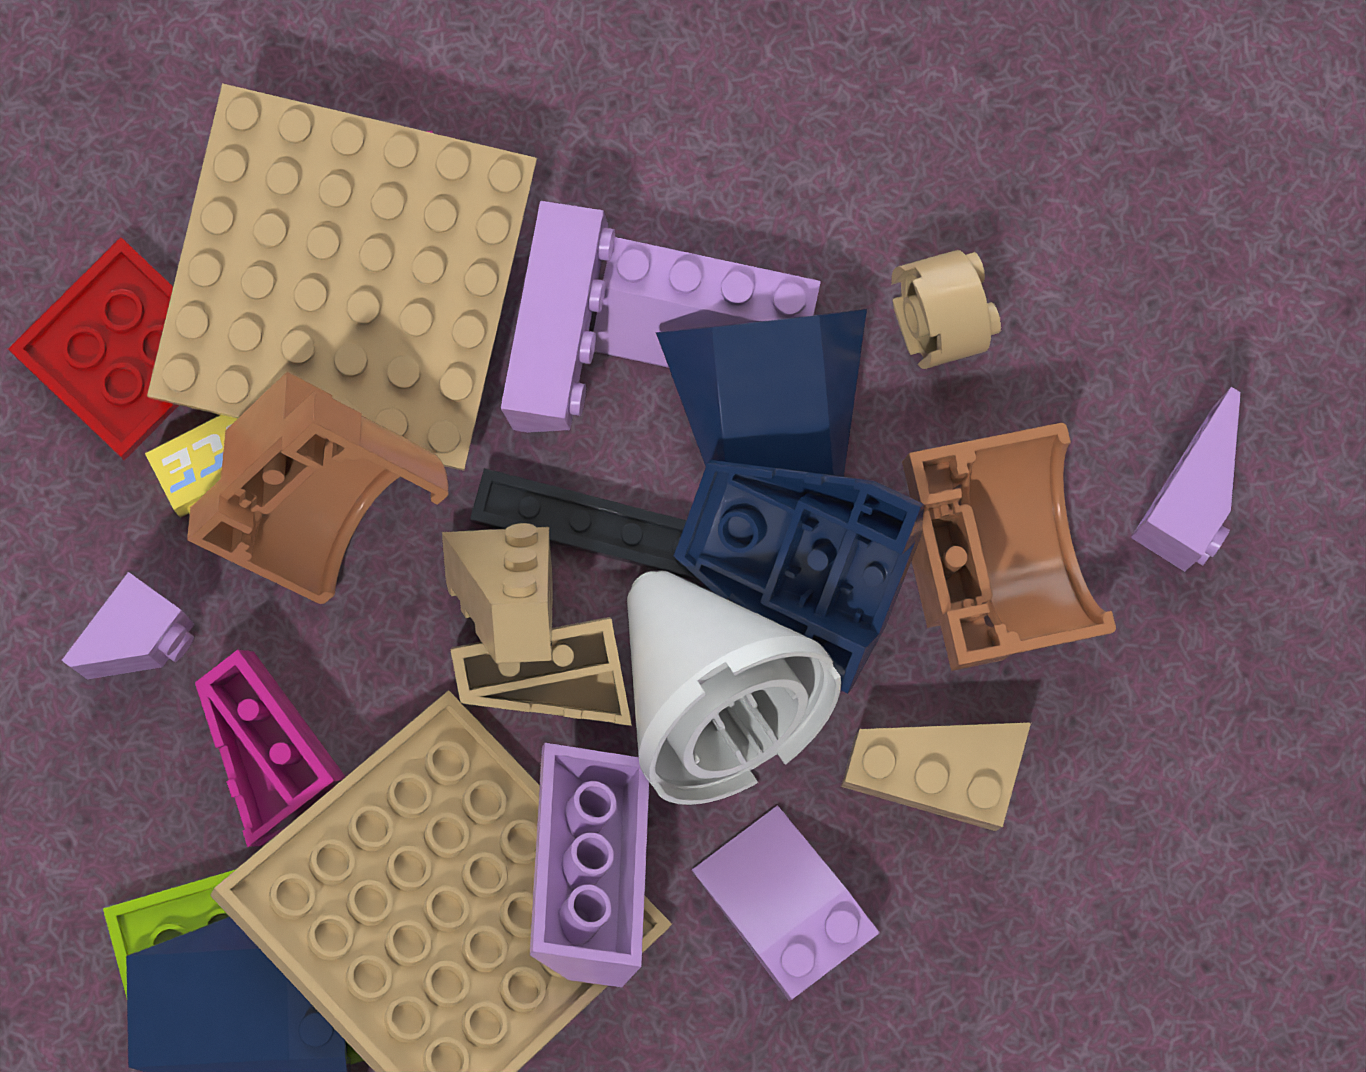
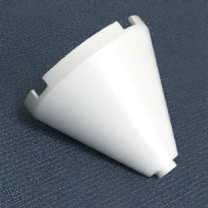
(718, 689)

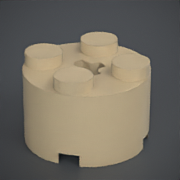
(944, 308)

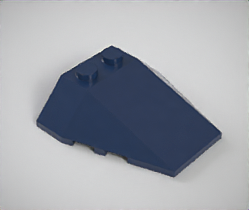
(804, 552)
(222, 1008)

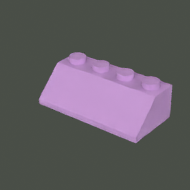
(677, 290)
(555, 318)
(590, 865)

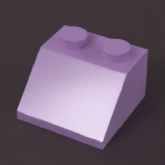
(131, 633)

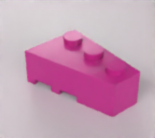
(265, 746)

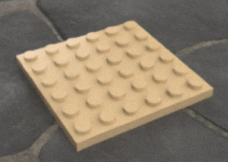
(347, 261)
(414, 902)

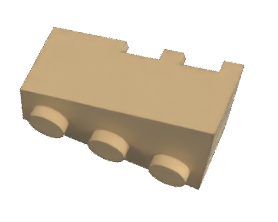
(504, 588)
(577, 683)
(941, 769)

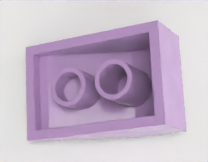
(1197, 497)
(785, 902)

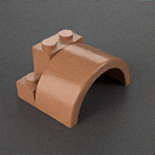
(300, 482)
(999, 547)

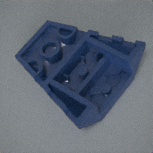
(770, 389)

